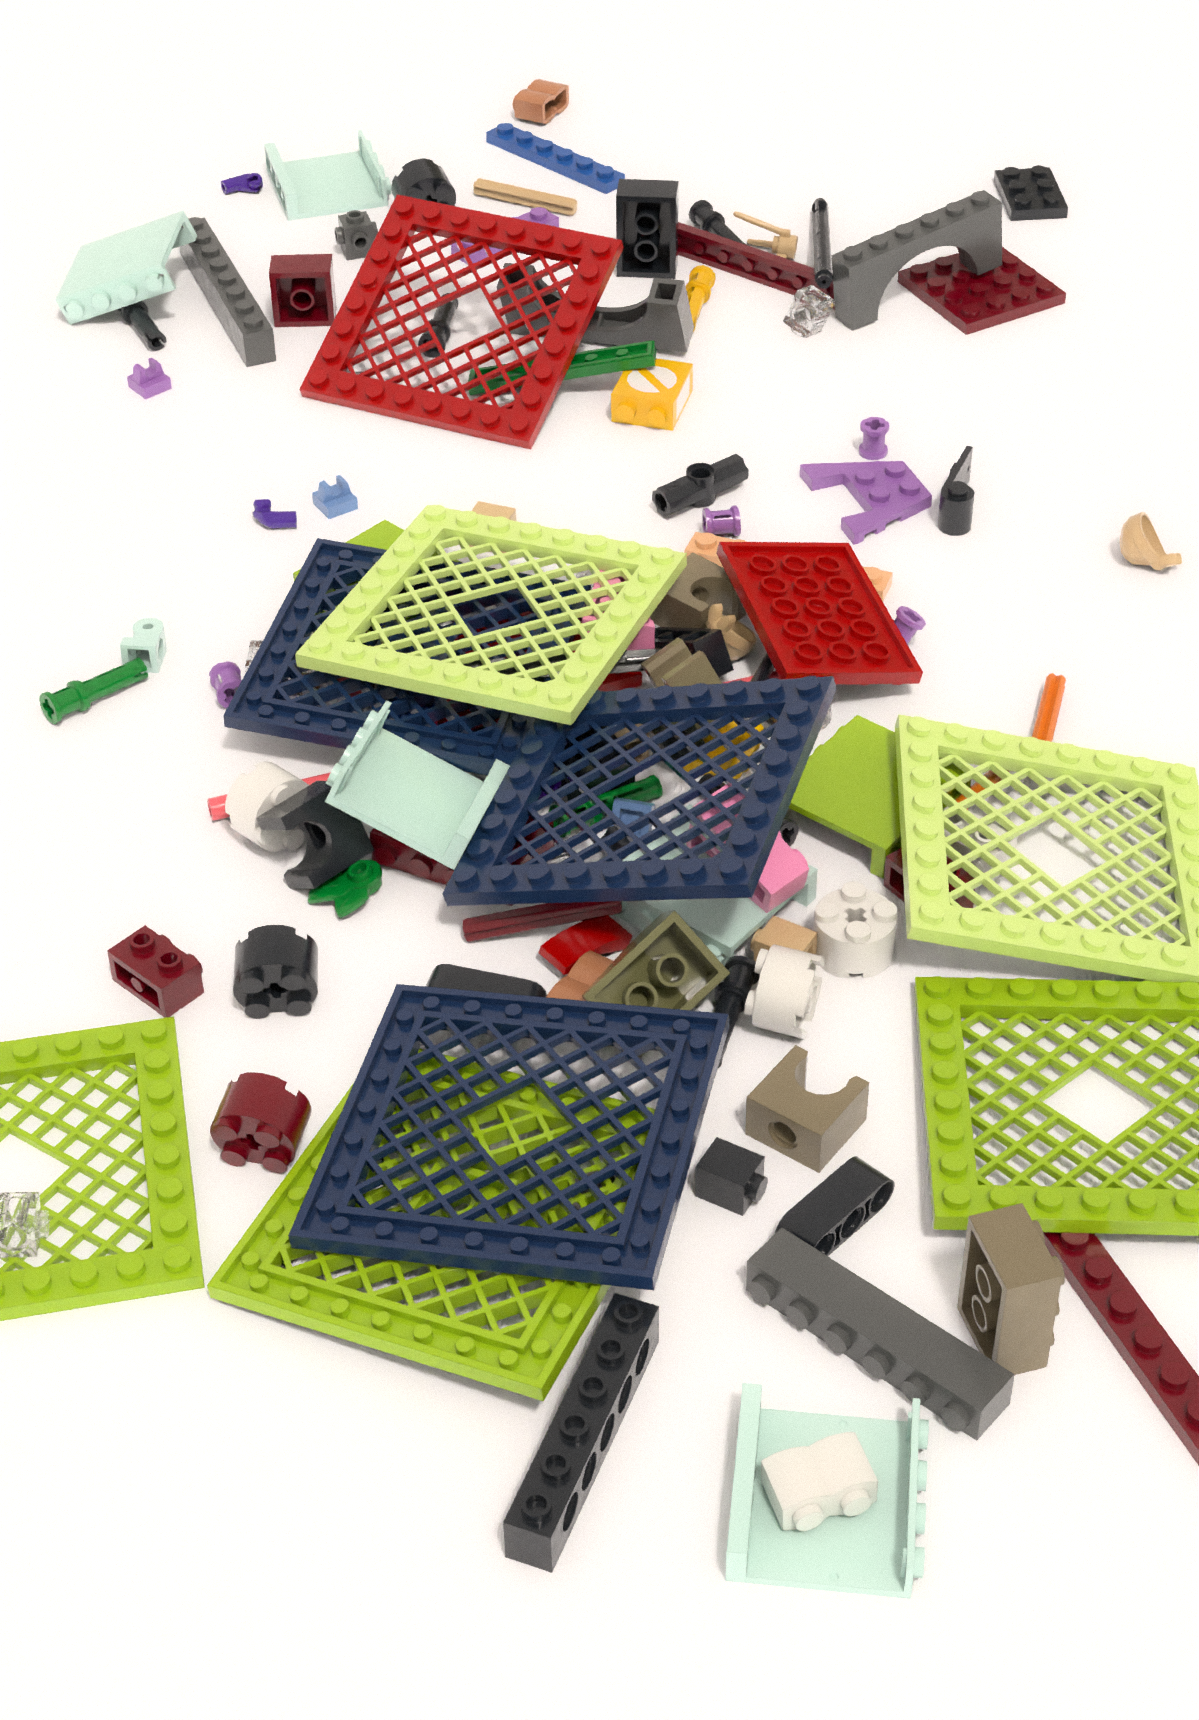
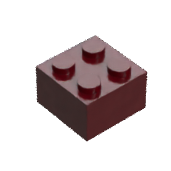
(302, 290)

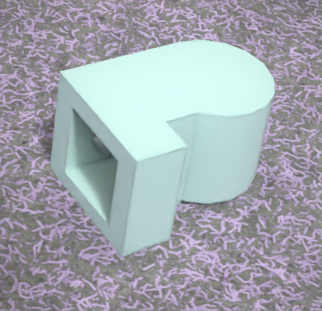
(147, 644)

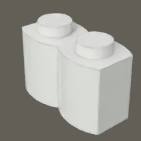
(819, 1481)

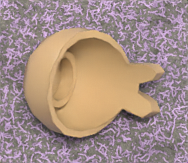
(1142, 545)
(737, 636)

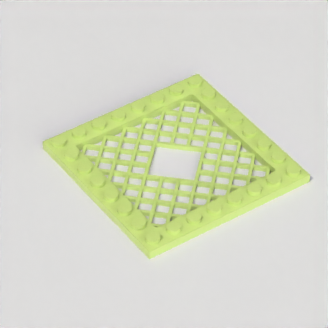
(647, 575)
(939, 919)

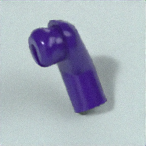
(247, 183)
(273, 519)

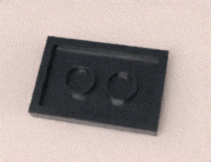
(1030, 193)

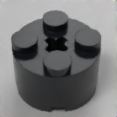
(424, 181)
(275, 972)

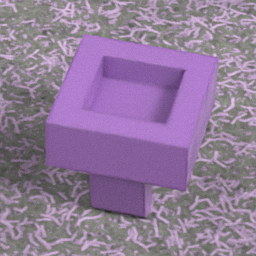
(150, 380)

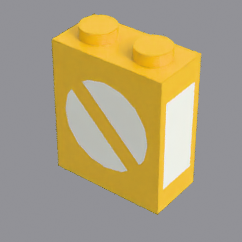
(652, 394)

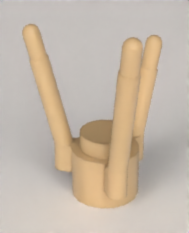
(782, 245)

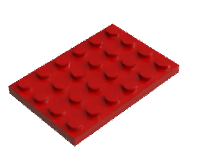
(818, 612)

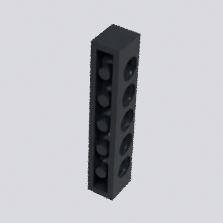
(581, 1433)

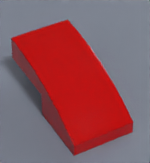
(597, 934)

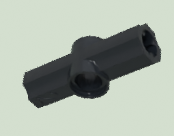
(700, 485)

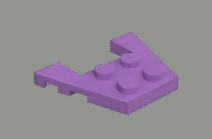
(881, 488)

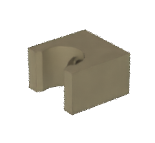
(694, 592)
(678, 667)
(801, 1122)

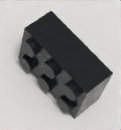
(648, 228)

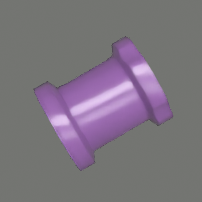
(874, 434)
(722, 521)
(908, 622)
(231, 678)

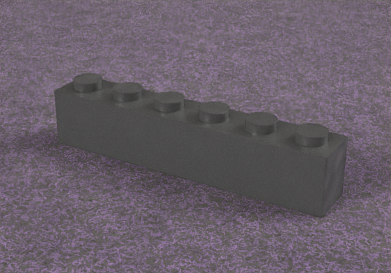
(879, 1333)

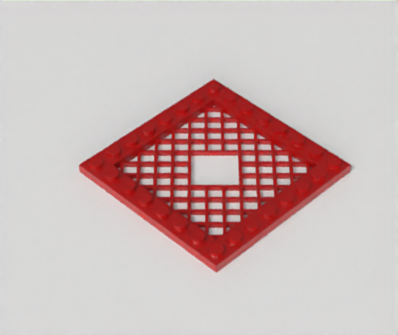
(514, 422)

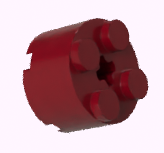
(260, 1122)

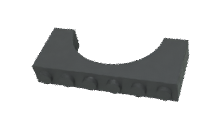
(868, 267)
(660, 317)

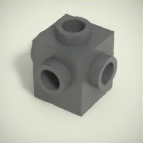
(355, 234)

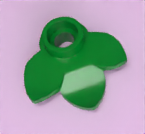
(349, 887)

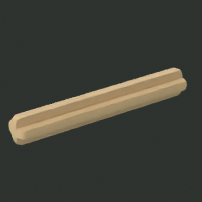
(525, 196)

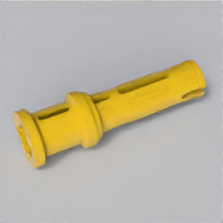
(699, 289)

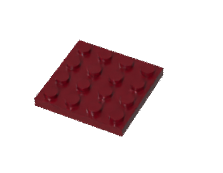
(981, 300)

